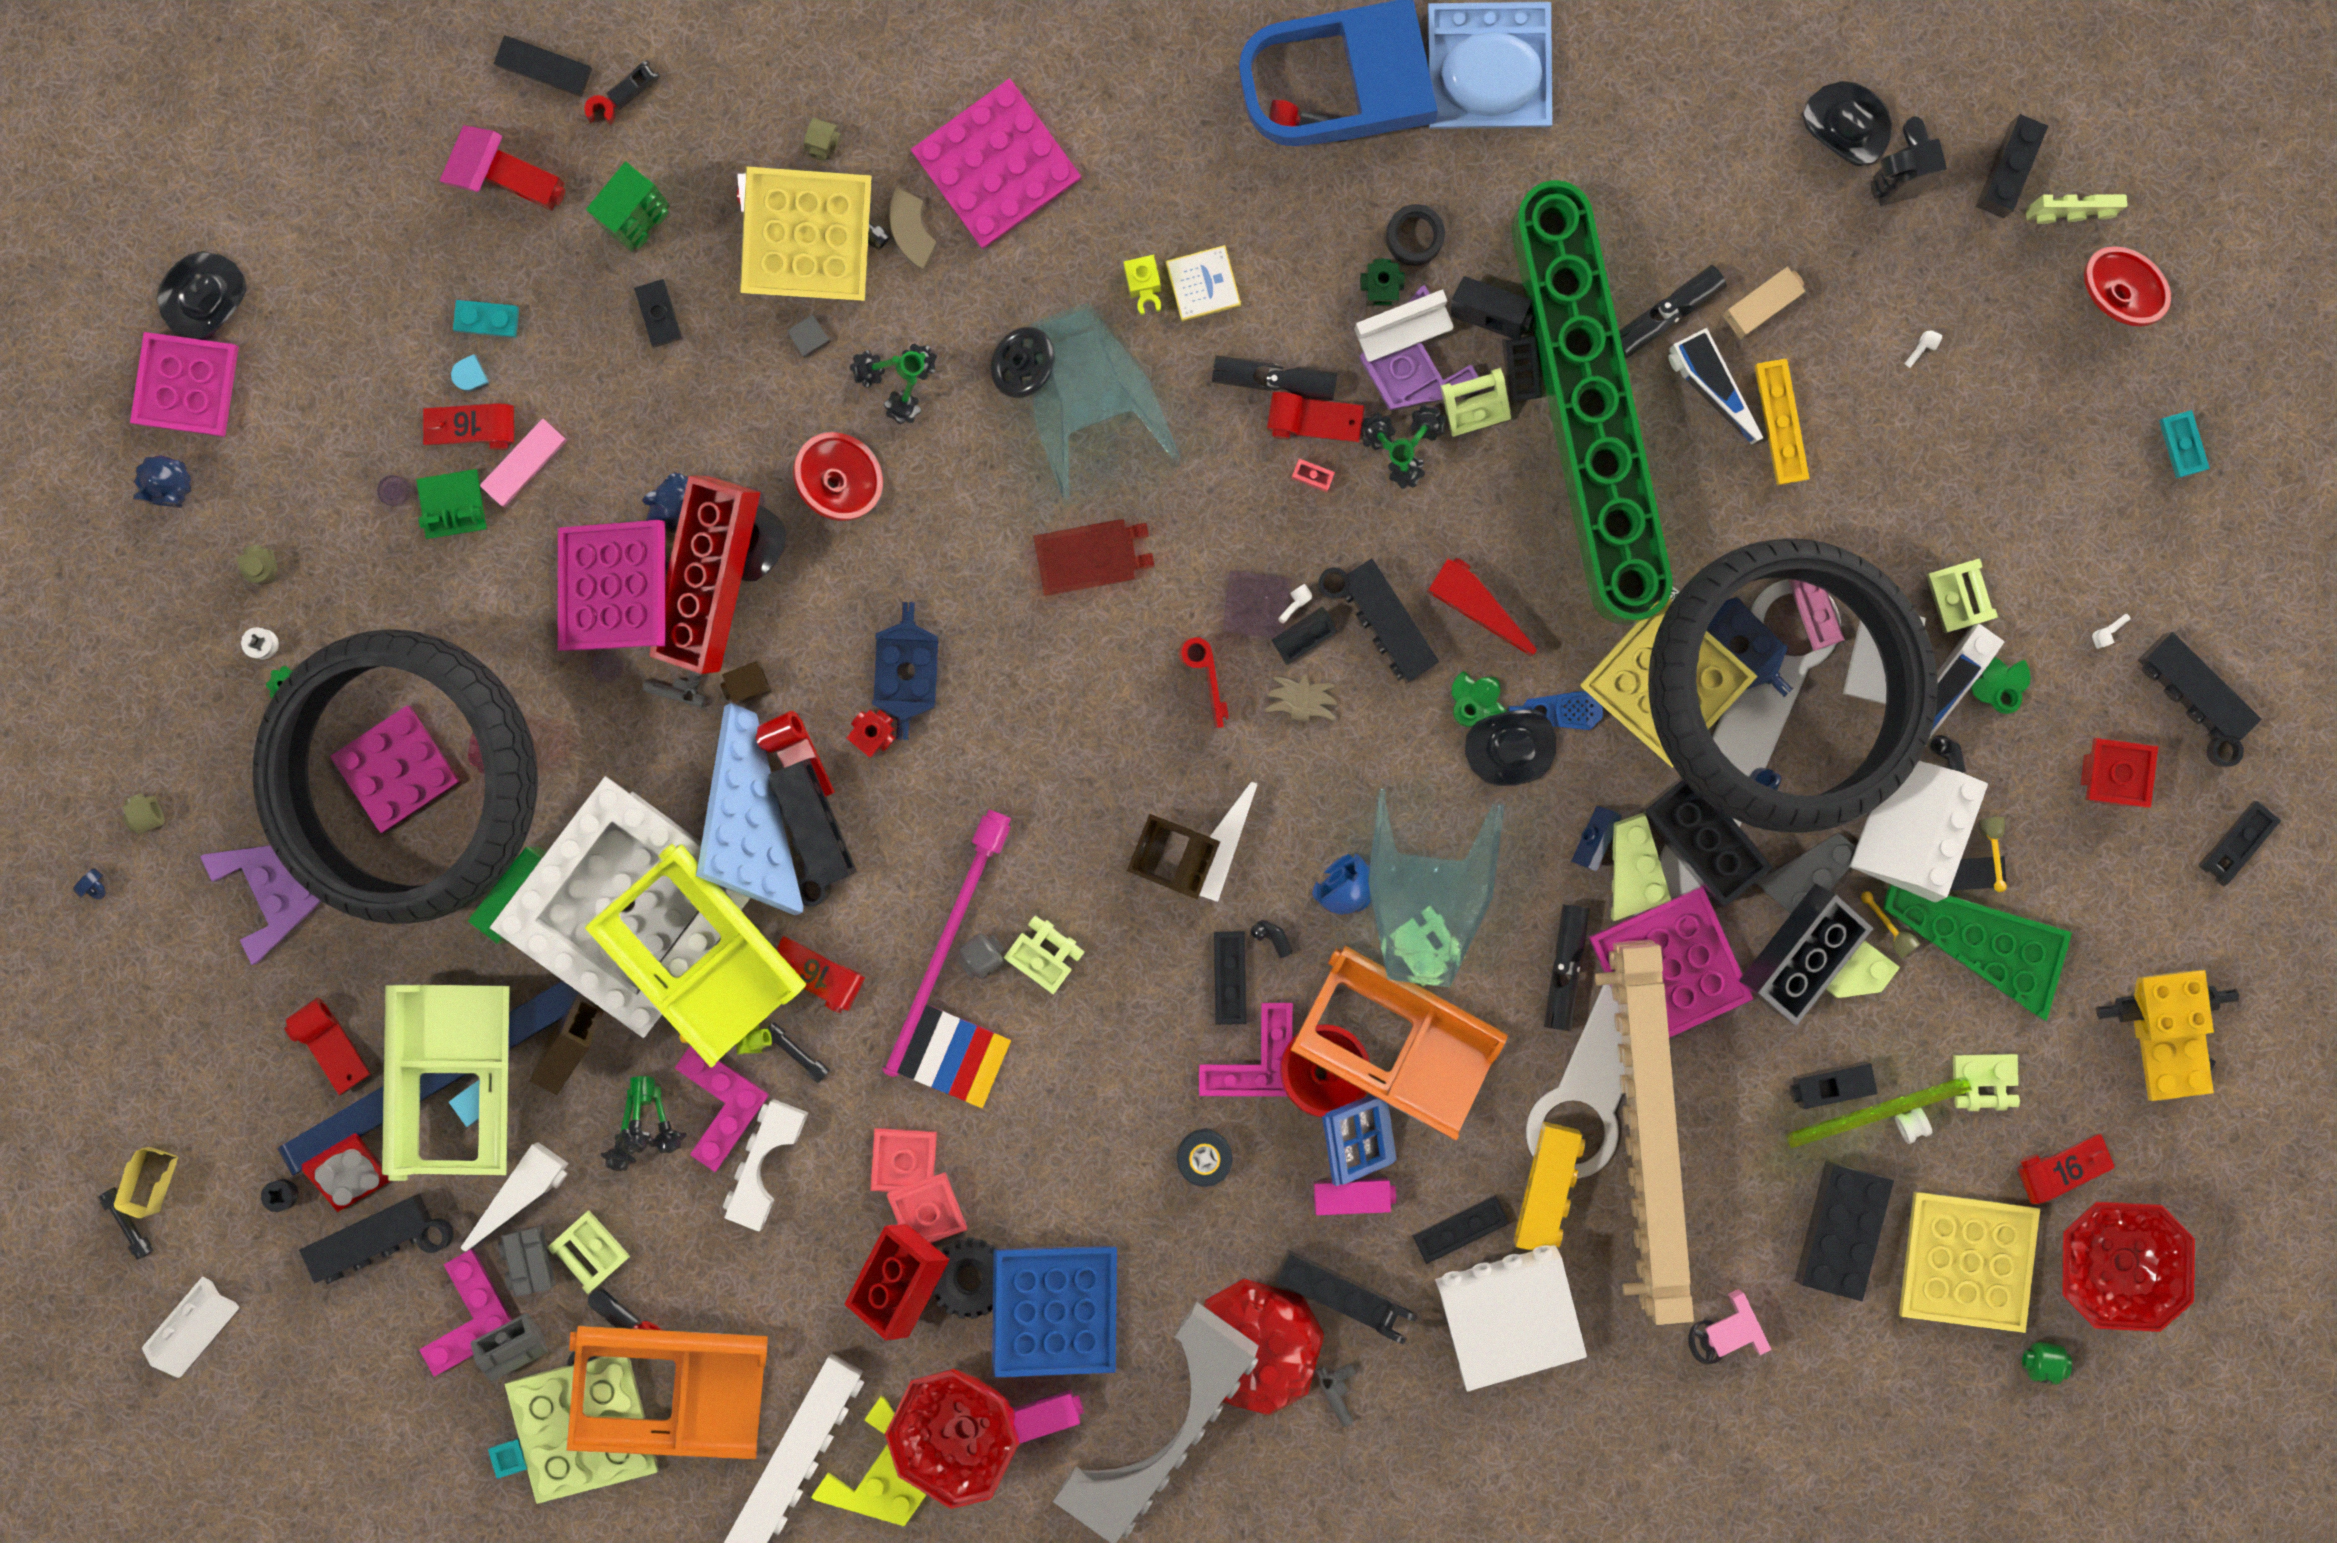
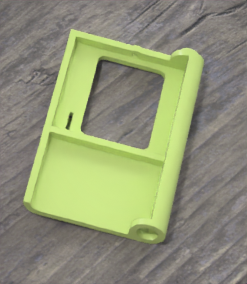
(444, 1033)

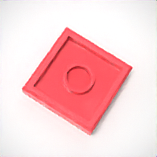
(902, 1158)
(929, 1208)

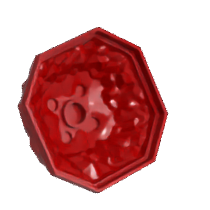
(2128, 1266)
(1286, 1339)
(952, 1438)

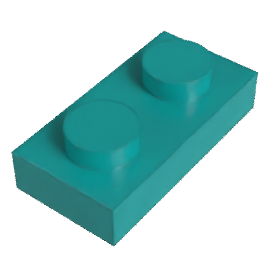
(486, 318)
(2184, 444)

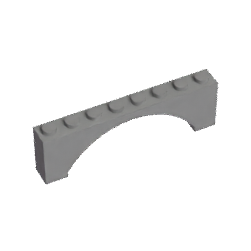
(1113, 1497)

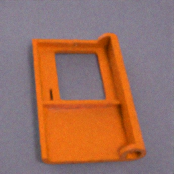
(1439, 1061)
(712, 1401)

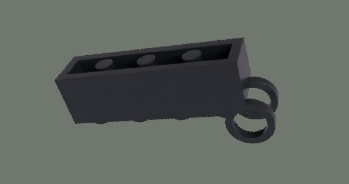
(372, 1236)
(1342, 1294)

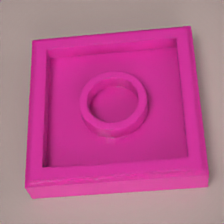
(471, 158)

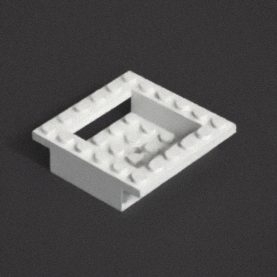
(584, 871)

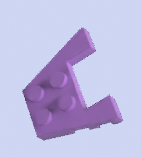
(1410, 376)
(277, 893)

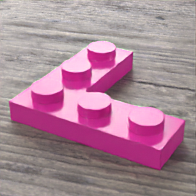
(1254, 1079)
(741, 1105)
(483, 1304)

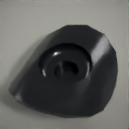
(1849, 121)
(200, 294)
(765, 545)
(1511, 747)

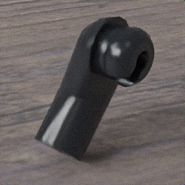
(1949, 750)
(1274, 933)

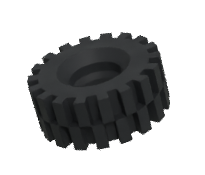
(949, 1291)

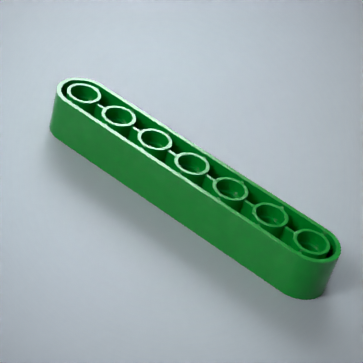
(1597, 372)

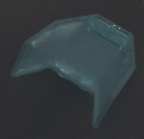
(1089, 384)
(1427, 904)

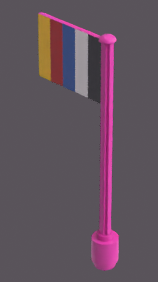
(936, 1044)

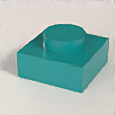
(507, 1458)

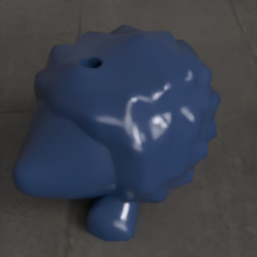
(162, 481)
(667, 500)

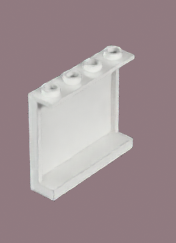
(1511, 1317)

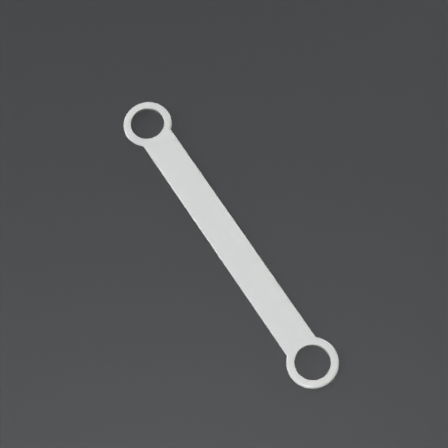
(1747, 738)

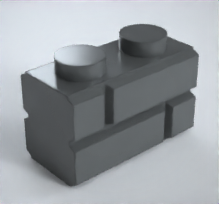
(527, 1261)
(509, 1347)

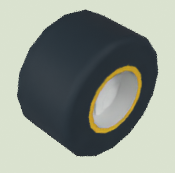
(1210, 1165)

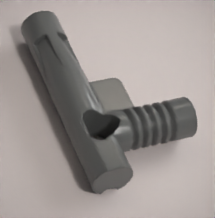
(679, 689)
(1336, 1390)

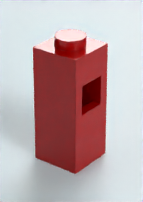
(525, 180)

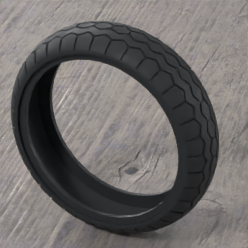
(1906, 664)
(285, 795)

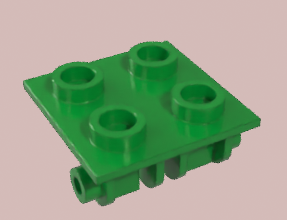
(451, 504)

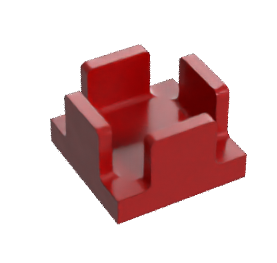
(2120, 773)

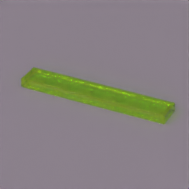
(1877, 1112)

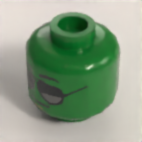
(2047, 1363)

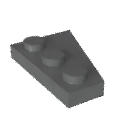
(1819, 865)

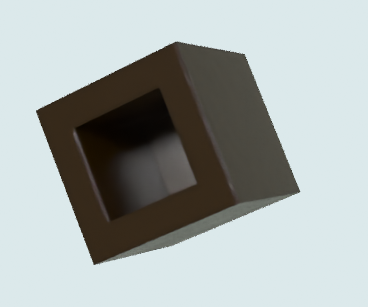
(745, 683)

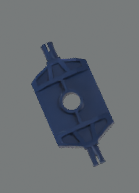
(902, 645)
(1764, 649)

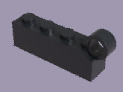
(1908, 172)
(1386, 617)
(2202, 693)
(813, 828)

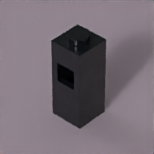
(1492, 308)
(1833, 1085)

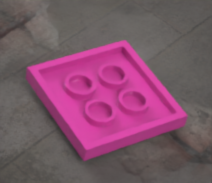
(184, 384)
(395, 769)

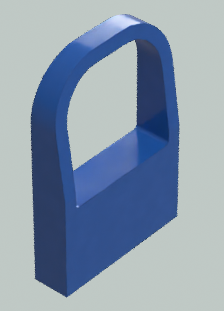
(1384, 67)

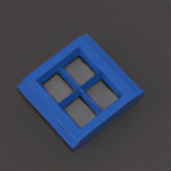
(1358, 1139)

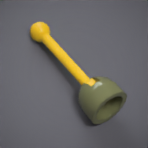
(1993, 829)
(1903, 941)

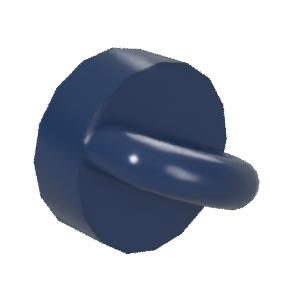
(1766, 777)
(86, 884)

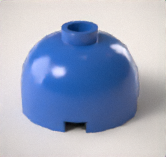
(1346, 887)

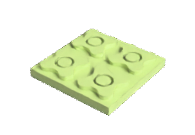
(542, 1415)

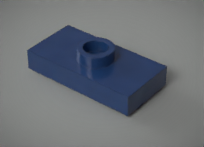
(1596, 838)

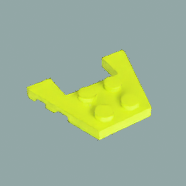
(881, 1490)

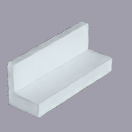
(1404, 326)
(189, 1329)

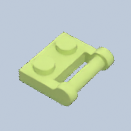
(1478, 410)
(1952, 597)
(595, 1245)

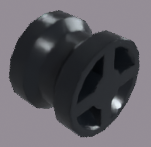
(284, 1190)

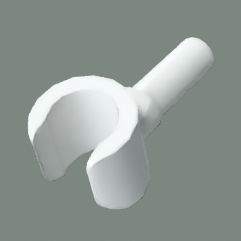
(1928, 339)
(1301, 597)
(2103, 636)

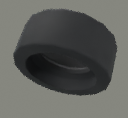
(1428, 215)

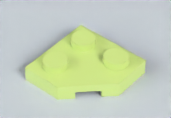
(1863, 973)

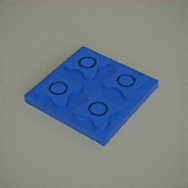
(1054, 1311)

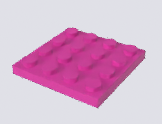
(996, 163)
(611, 586)
(1696, 958)

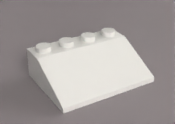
(1921, 831)

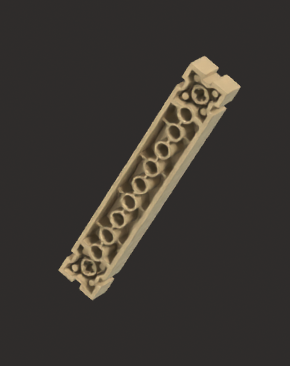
(1653, 1131)

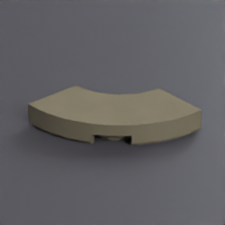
(908, 228)

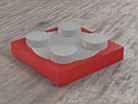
(345, 1172)

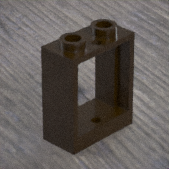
(1194, 862)

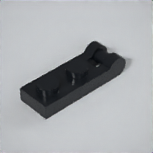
(2240, 842)

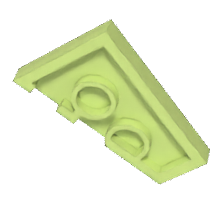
(2047, 209)
(1637, 869)

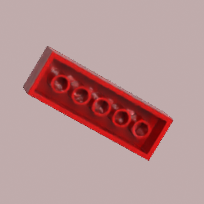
(706, 572)

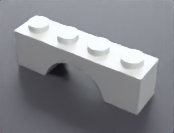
(751, 1201)

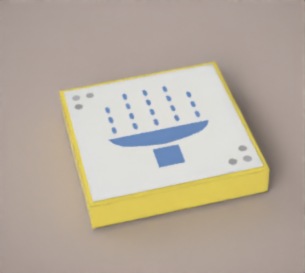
(1203, 283)

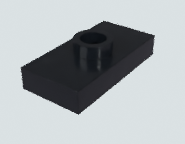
(658, 313)
(1304, 635)

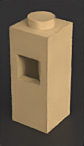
(1764, 302)

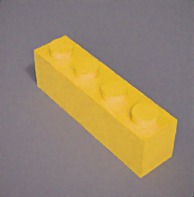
(1548, 1186)

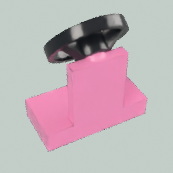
(1729, 1333)

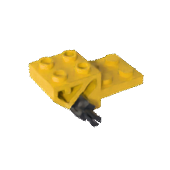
(2172, 1025)

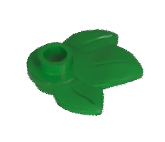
(2000, 679)
(1477, 695)

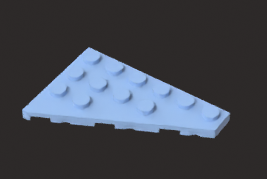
(743, 827)

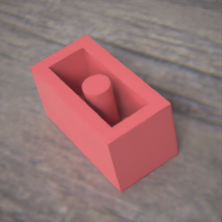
(1313, 475)

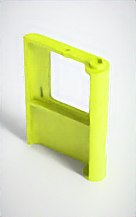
(726, 988)

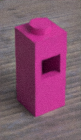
(1355, 1197)
(1047, 1415)

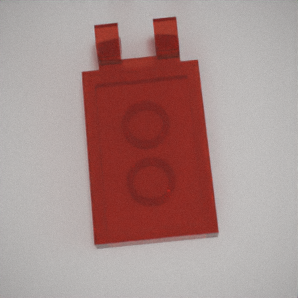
(1090, 556)

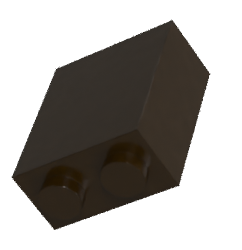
(567, 1045)

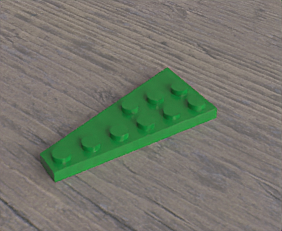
(2001, 948)

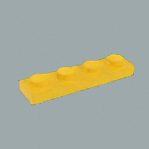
(1781, 422)

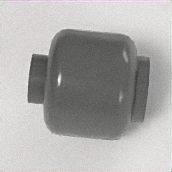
(981, 956)

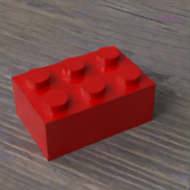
(896, 1281)

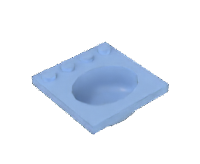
(1491, 64)

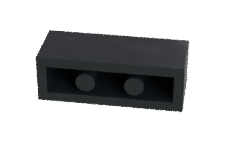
(2012, 166)

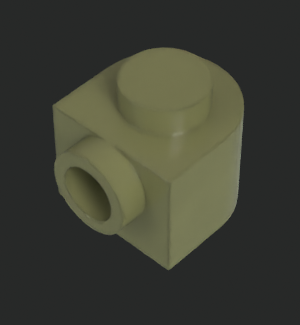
(821, 139)
(258, 565)
(142, 813)

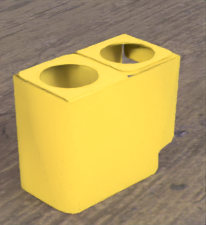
(129, 1180)

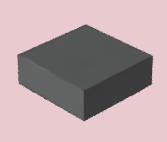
(808, 336)

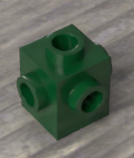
(1378, 293)

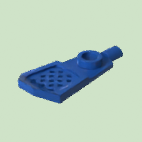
(1556, 711)

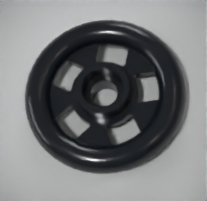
(1029, 366)

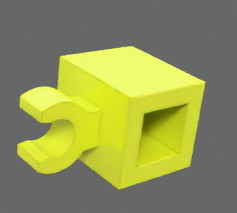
(1143, 281)

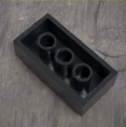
(1706, 842)
(1806, 954)
(1844, 1231)

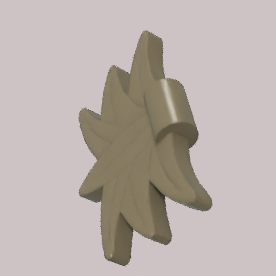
(1301, 699)

